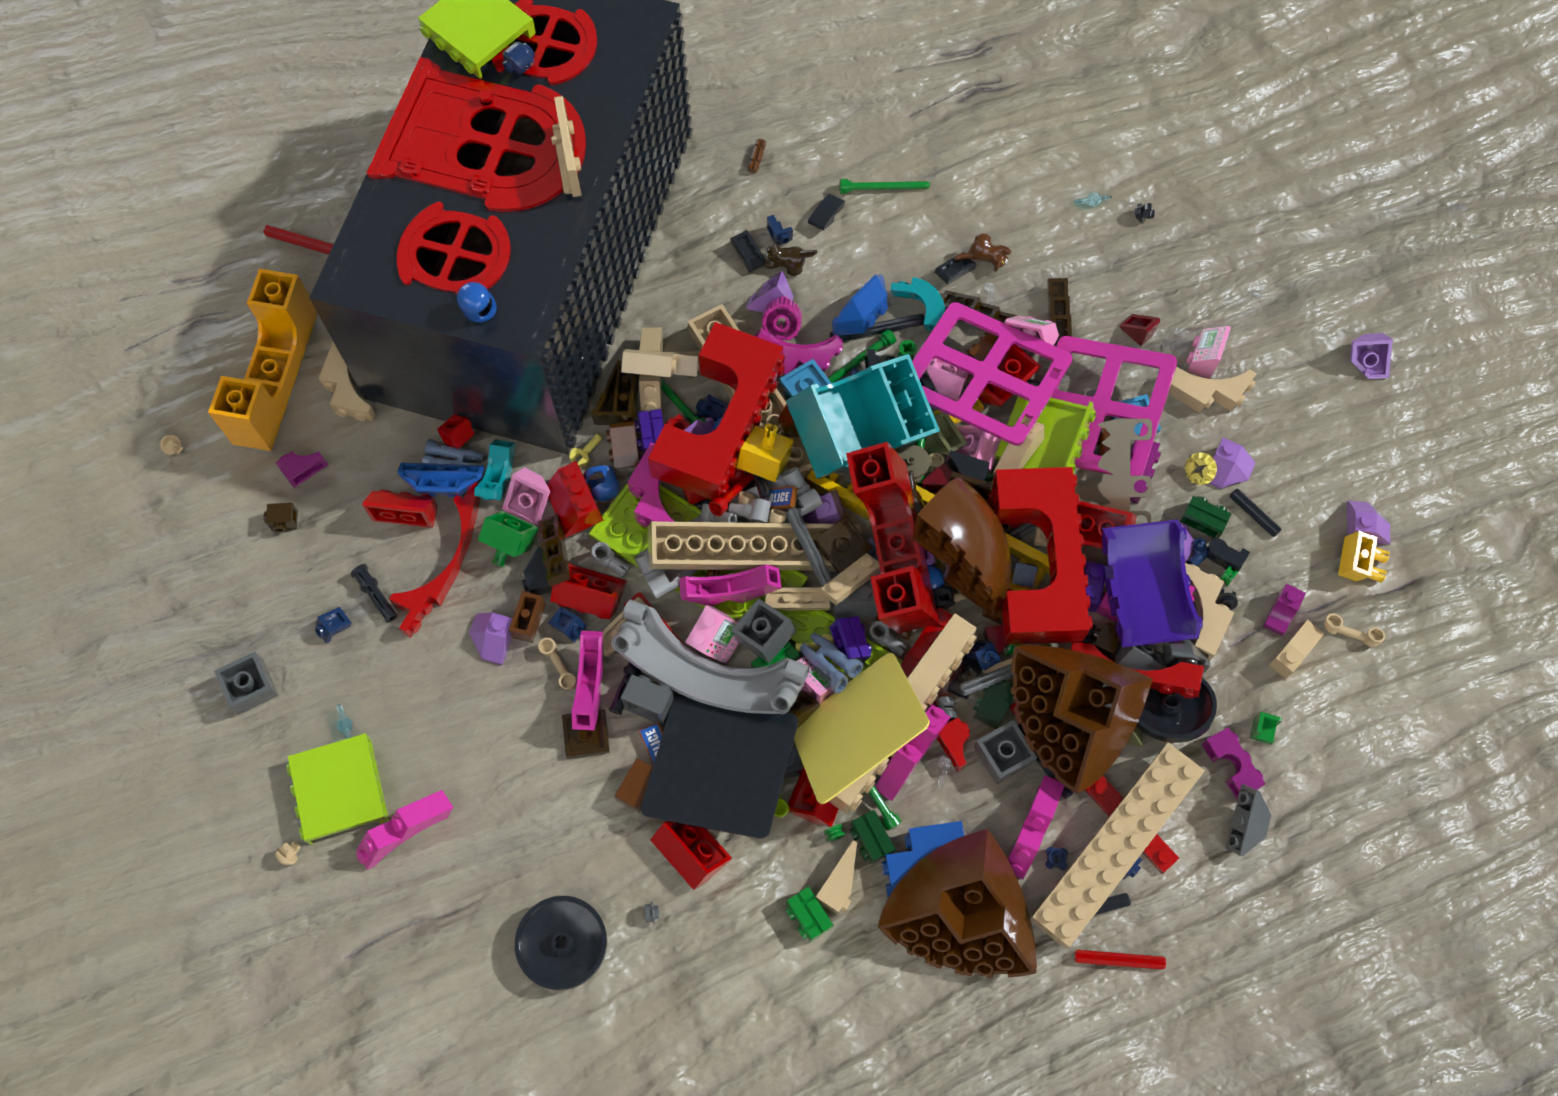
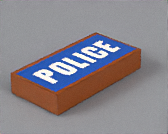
(783, 497)
(651, 738)

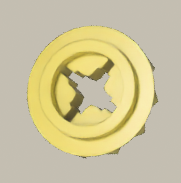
(1209, 472)

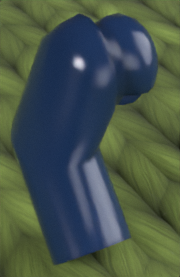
(1199, 552)

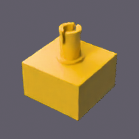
(765, 452)

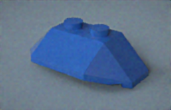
(862, 308)
(440, 478)

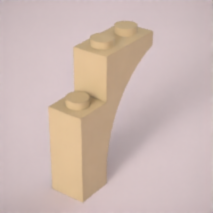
(661, 363)
(338, 379)
(648, 384)
(1201, 392)
(1214, 616)

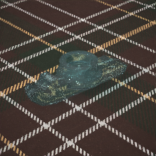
(1093, 199)
(344, 724)

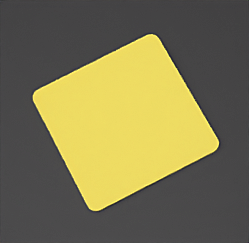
(859, 728)

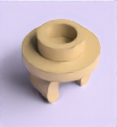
(170, 444)
(287, 854)

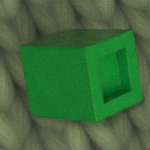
(1264, 727)

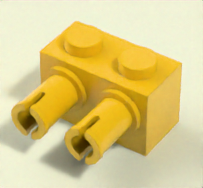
(1358, 558)

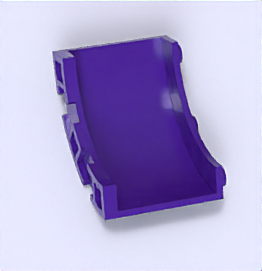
(1149, 583)

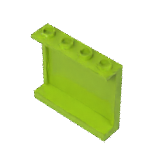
(474, 29)
(1064, 433)
(336, 787)

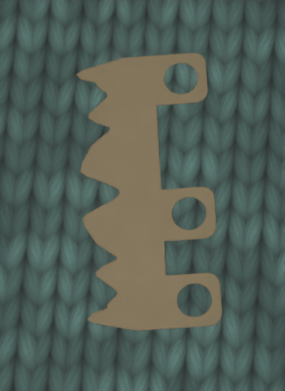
(1117, 461)

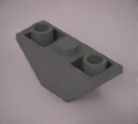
(1249, 821)

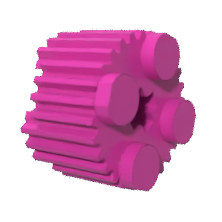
(782, 309)

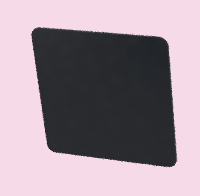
(720, 768)

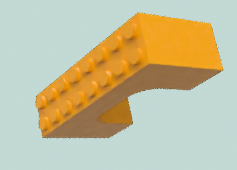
(254, 407)

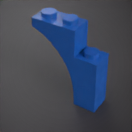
(921, 843)

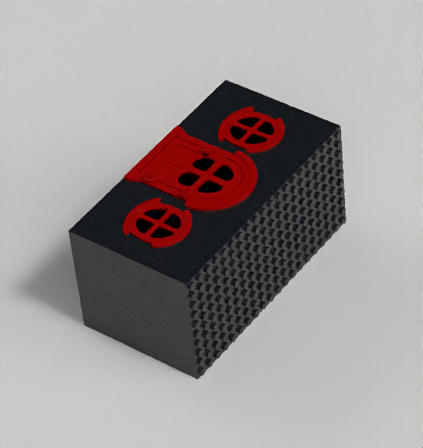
(556, 258)

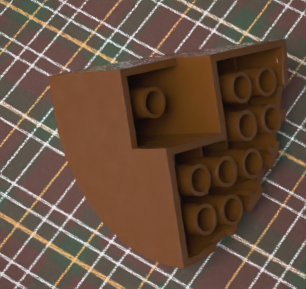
(970, 541)
(1075, 710)
(963, 911)

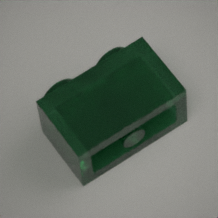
(994, 703)

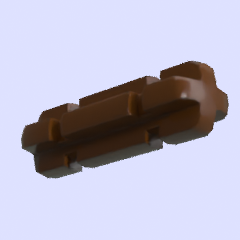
(756, 156)

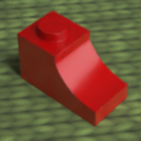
(952, 740)

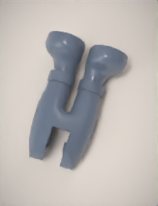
(462, 455)
(838, 681)

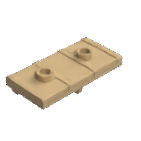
(562, 138)

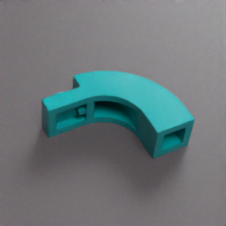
(926, 294)
(498, 470)

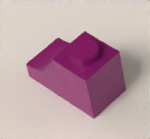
(300, 468)
(1284, 609)

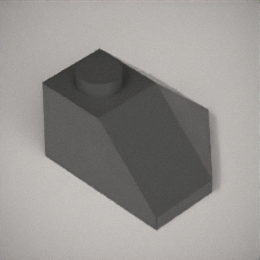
(1183, 651)
(1139, 657)

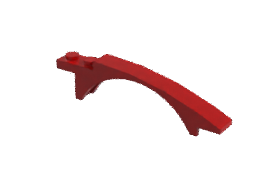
(420, 600)

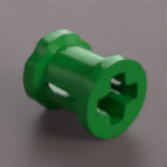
(907, 347)

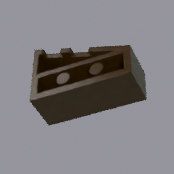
(619, 398)

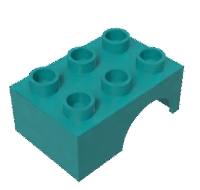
(861, 412)

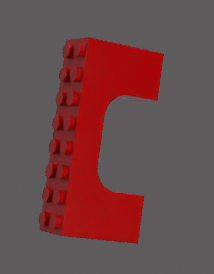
(710, 460)
(1050, 503)
(904, 586)

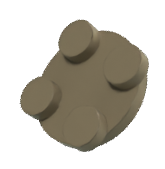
(916, 460)

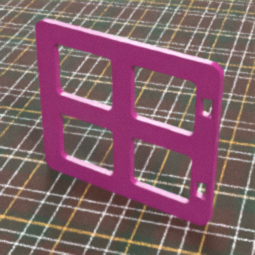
(986, 372)
(1104, 406)

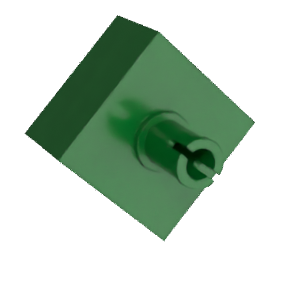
(507, 535)

